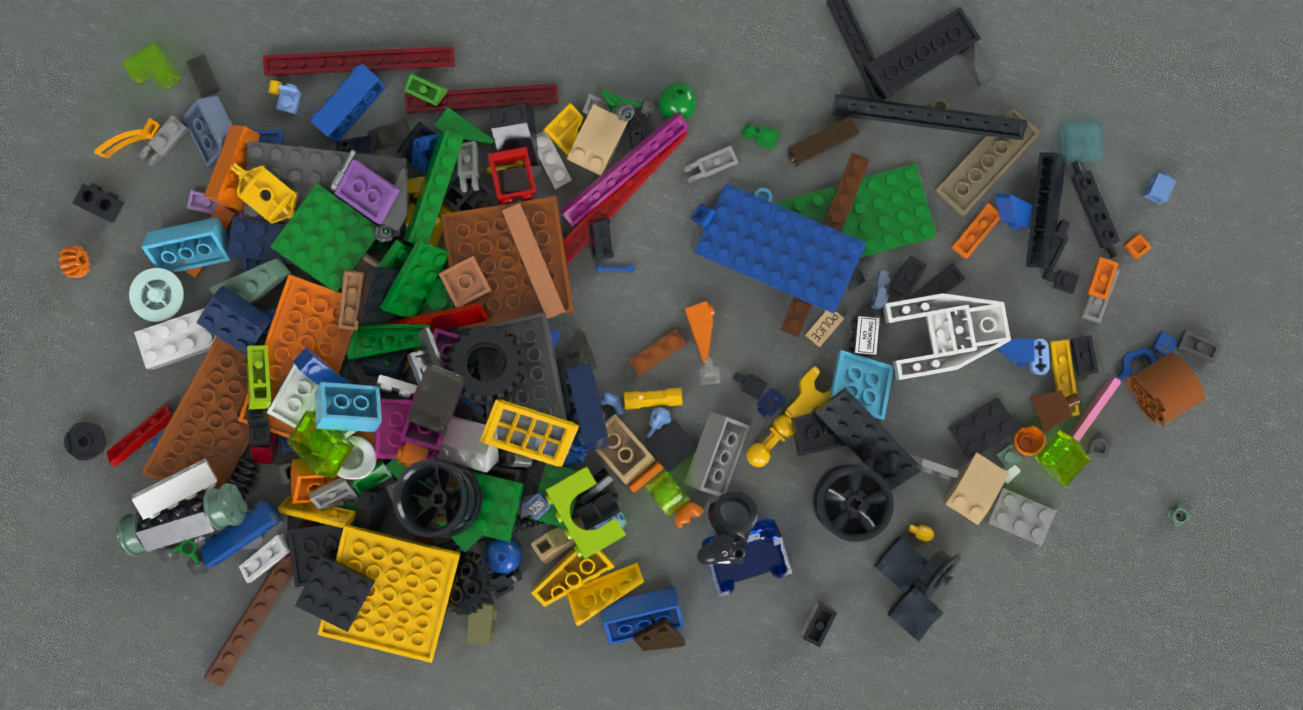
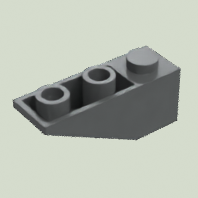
(400, 208)

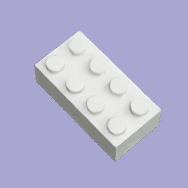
(173, 340)

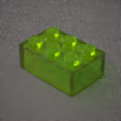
(320, 448)

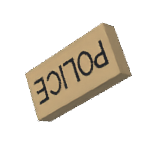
(824, 327)

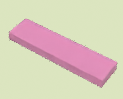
(1094, 408)

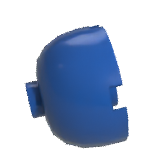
(503, 555)

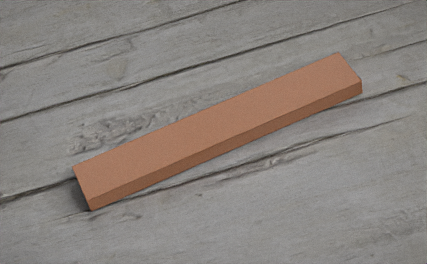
(533, 260)

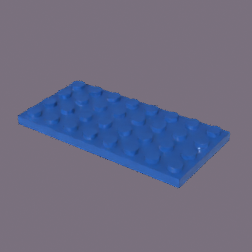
(780, 248)

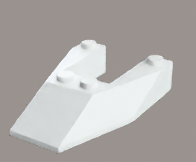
(958, 331)

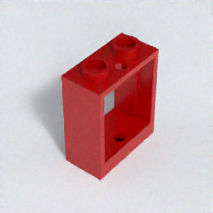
(508, 157)

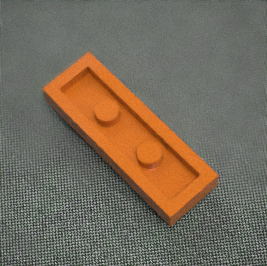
(976, 231)

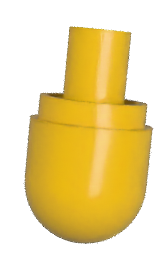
(921, 532)

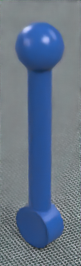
(599, 267)

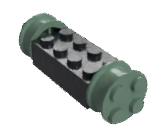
(187, 520)

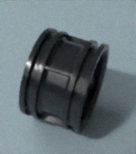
(412, 485)
(869, 526)

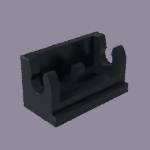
(600, 238)

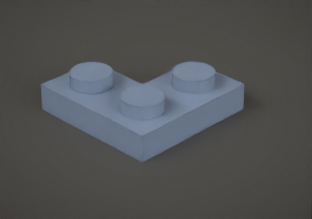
(879, 295)

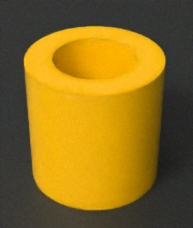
(273, 87)

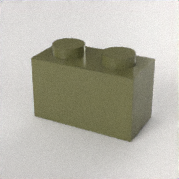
(480, 625)

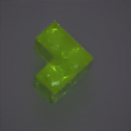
(152, 62)

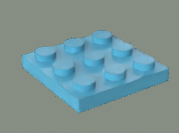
(865, 379)

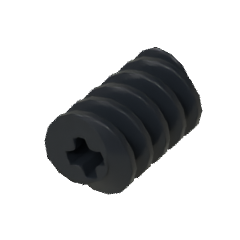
(244, 475)

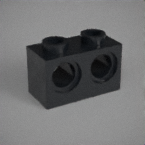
(97, 204)

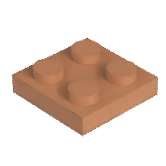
(465, 282)

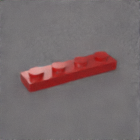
(139, 435)

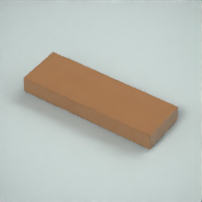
(350, 299)

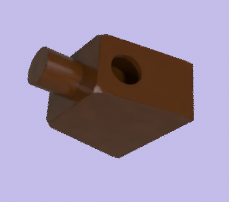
(1053, 407)

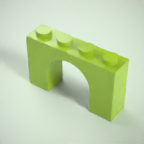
(586, 541)

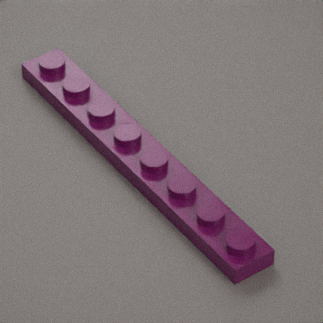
(624, 169)

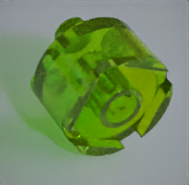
(667, 493)

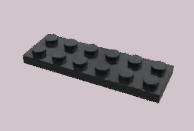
(922, 52)
(868, 438)

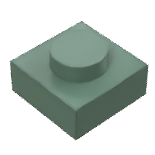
(1008, 457)

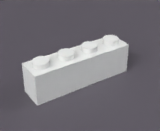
(174, 489)

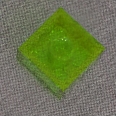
(1062, 458)

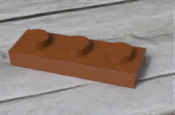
(657, 352)

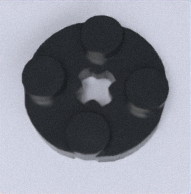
(96, 441)

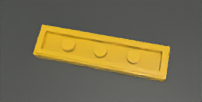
(1063, 369)
(332, 516)

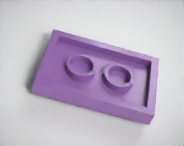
(367, 191)

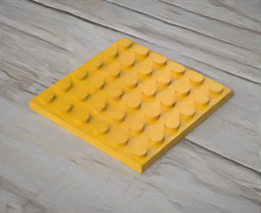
(407, 598)

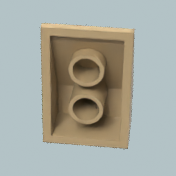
(597, 140)
(626, 453)
(976, 488)

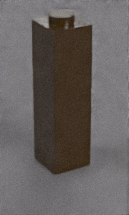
(822, 142)

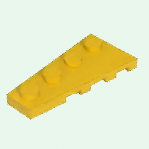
(602, 592)

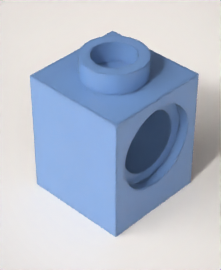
(1159, 188)

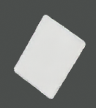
(1012, 473)

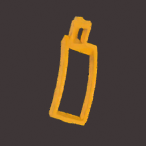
(143, 134)

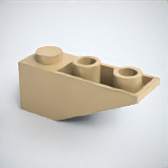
(554, 542)

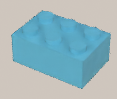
(347, 407)

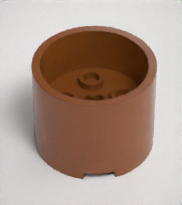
(1166, 389)

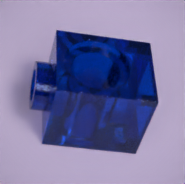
(778, 399)

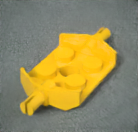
(253, 182)

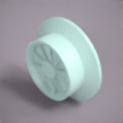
(156, 294)

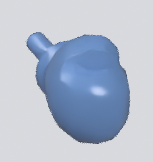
(658, 418)

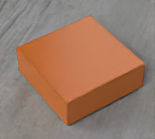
(1137, 246)

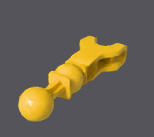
(807, 400)

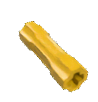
(666, 397)

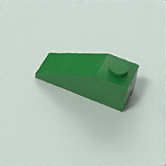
(456, 124)

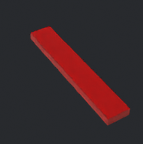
(448, 318)

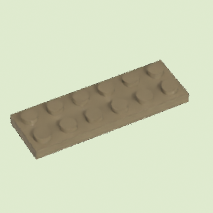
(983, 167)

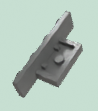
(430, 354)

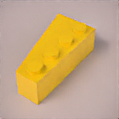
(569, 574)

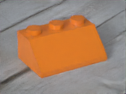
(305, 481)

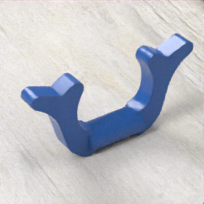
(1131, 355)

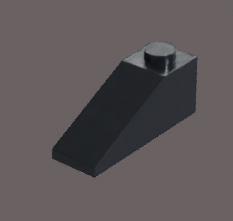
(371, 510)

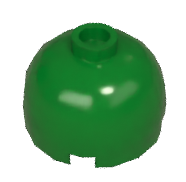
(677, 99)

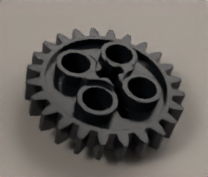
(466, 582)

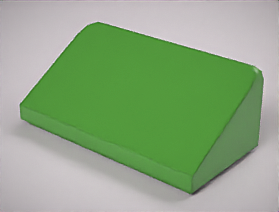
(425, 89)

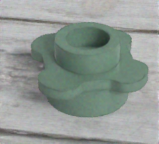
(1184, 515)

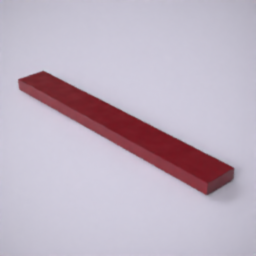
(486, 98)

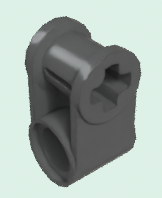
(516, 460)

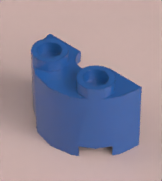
(422, 151)

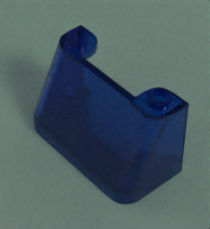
(763, 554)

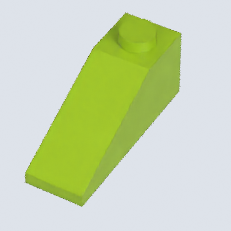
(258, 377)

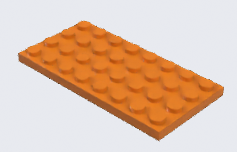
(303, 319)

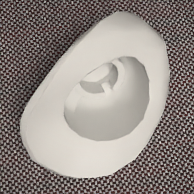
(361, 457)

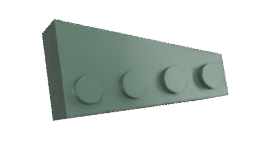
(256, 282)

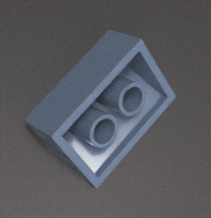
(208, 127)

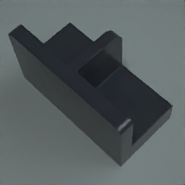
(598, 510)

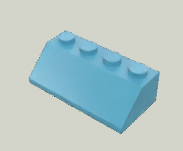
(196, 242)

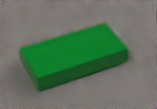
(377, 476)

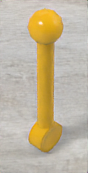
(519, 164)

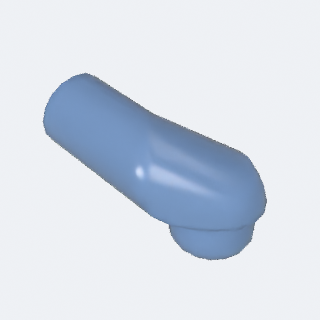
(614, 401)

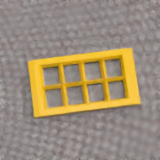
(528, 432)

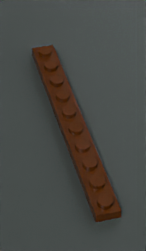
(835, 219)
(252, 618)

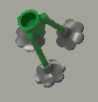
(186, 548)

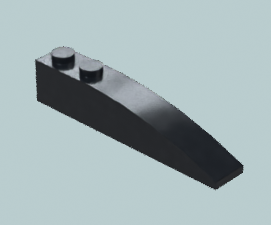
(1045, 208)

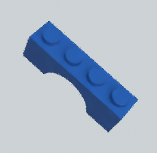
(316, 369)

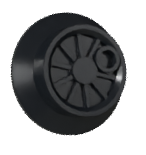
(938, 571)

